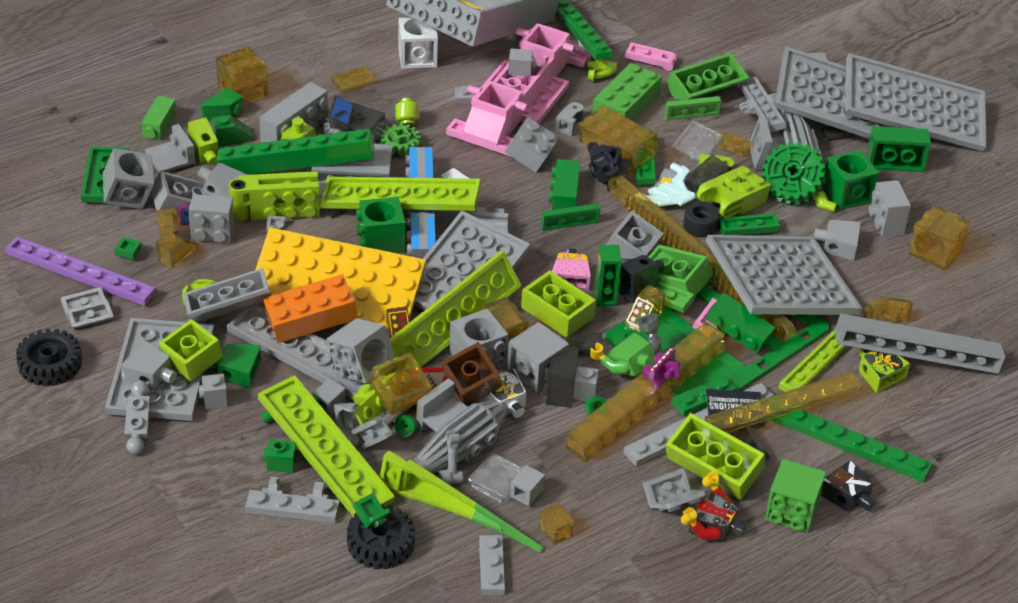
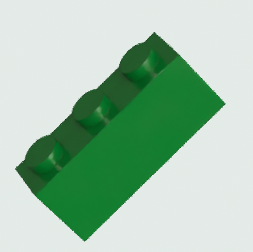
(565, 184)
(607, 275)
(739, 323)

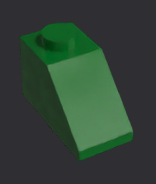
(222, 104)
(230, 131)

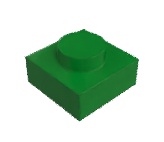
(128, 248)

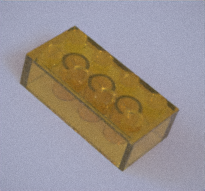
(615, 130)

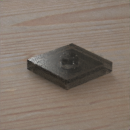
(365, 118)

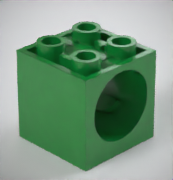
(850, 179)
(381, 224)

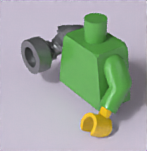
(633, 352)

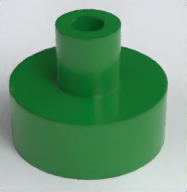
(593, 404)
(406, 425)

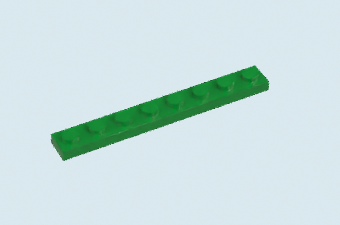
(583, 31)
(856, 444)

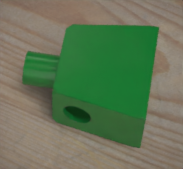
(239, 363)

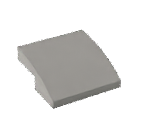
(86, 308)

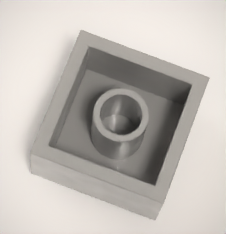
(531, 144)
(889, 208)
(211, 218)

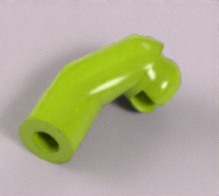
(822, 202)

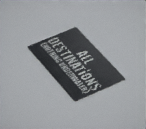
(723, 400)

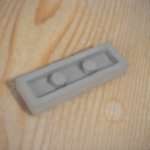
(491, 565)

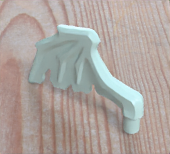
(674, 192)

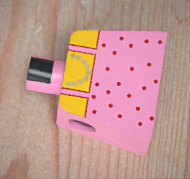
(573, 268)

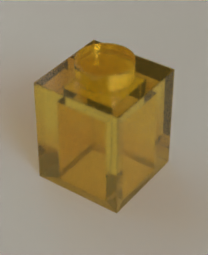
(556, 523)

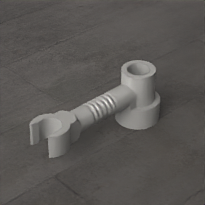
(451, 475)

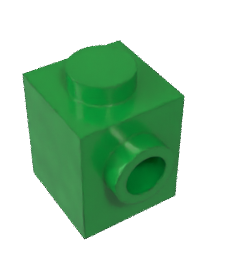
(280, 456)

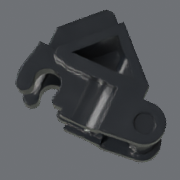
(606, 162)

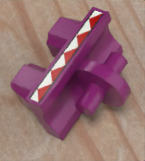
(664, 368)

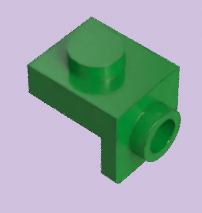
(370, 511)

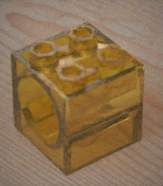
(243, 73)
(939, 237)

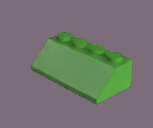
(705, 77)

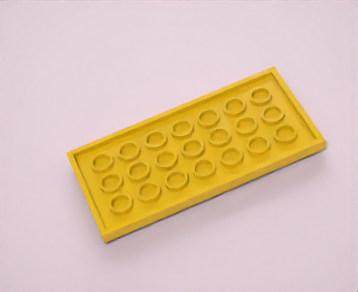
(374, 276)

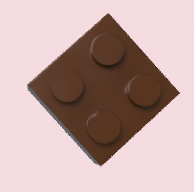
(472, 373)

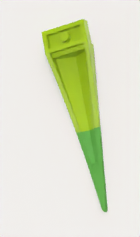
(417, 483)

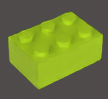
(558, 303)

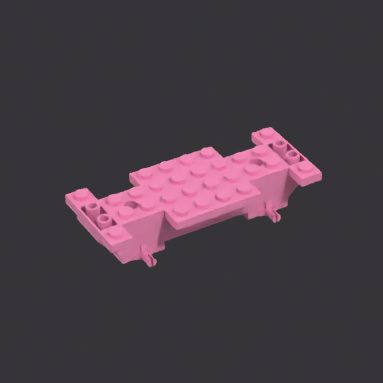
(512, 98)

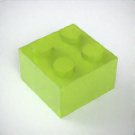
(191, 349)

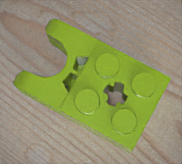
(735, 191)

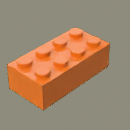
(310, 308)

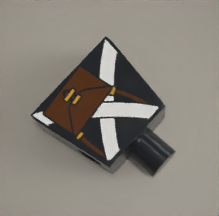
(848, 488)

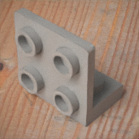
(173, 154)

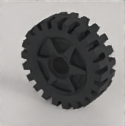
(49, 357)
(384, 544)

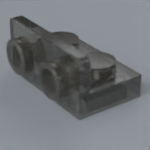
(706, 171)

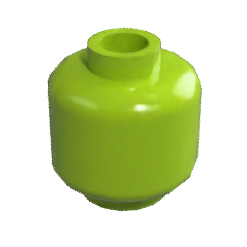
(407, 112)

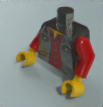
(715, 513)

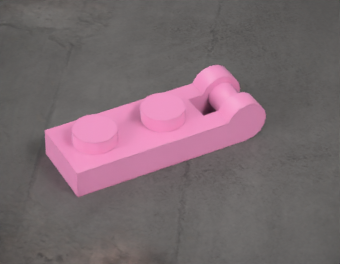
(652, 56)

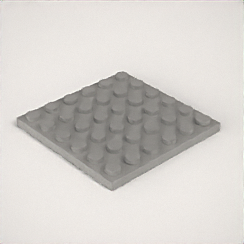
(783, 275)

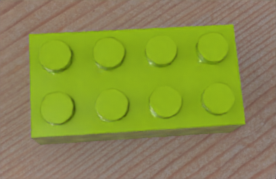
(706, 448)

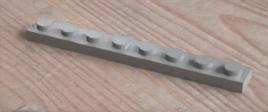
(655, 444)

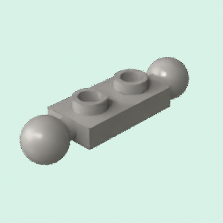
(137, 417)

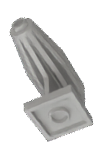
(765, 141)
(444, 412)

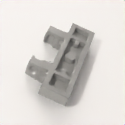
(274, 503)

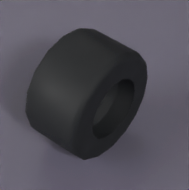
(701, 219)

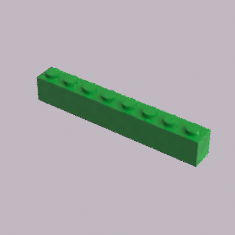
(299, 152)

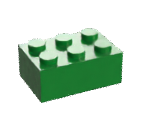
(898, 148)

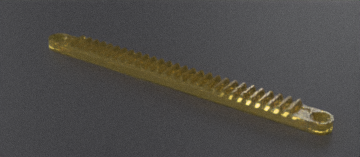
(682, 240)

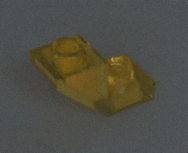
(892, 308)

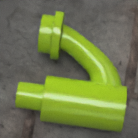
(601, 69)

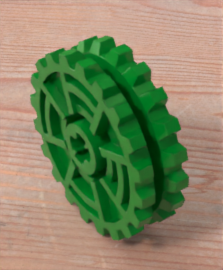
(795, 159)

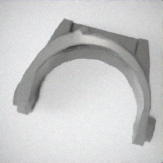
(346, 410)

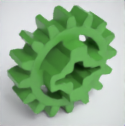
(400, 138)

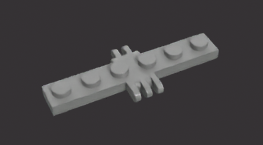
(761, 103)

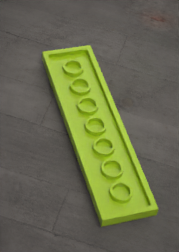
(412, 192)
(431, 329)
(323, 444)

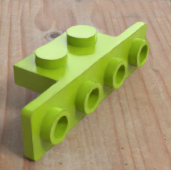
(369, 404)

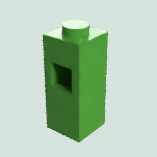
(159, 118)

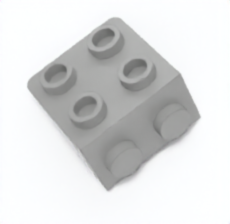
(671, 491)

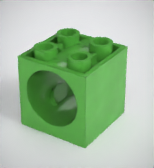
(795, 495)

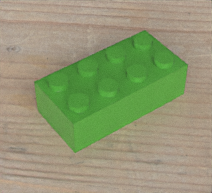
(629, 91)

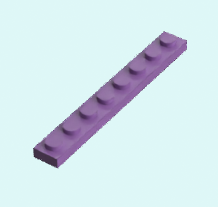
(81, 271)

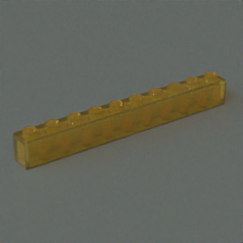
(640, 395)

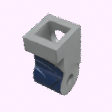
(568, 118)

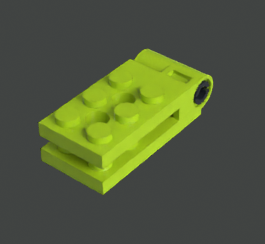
(275, 195)

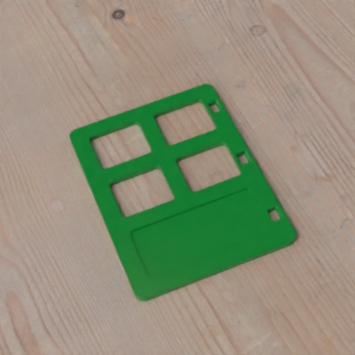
(675, 329)

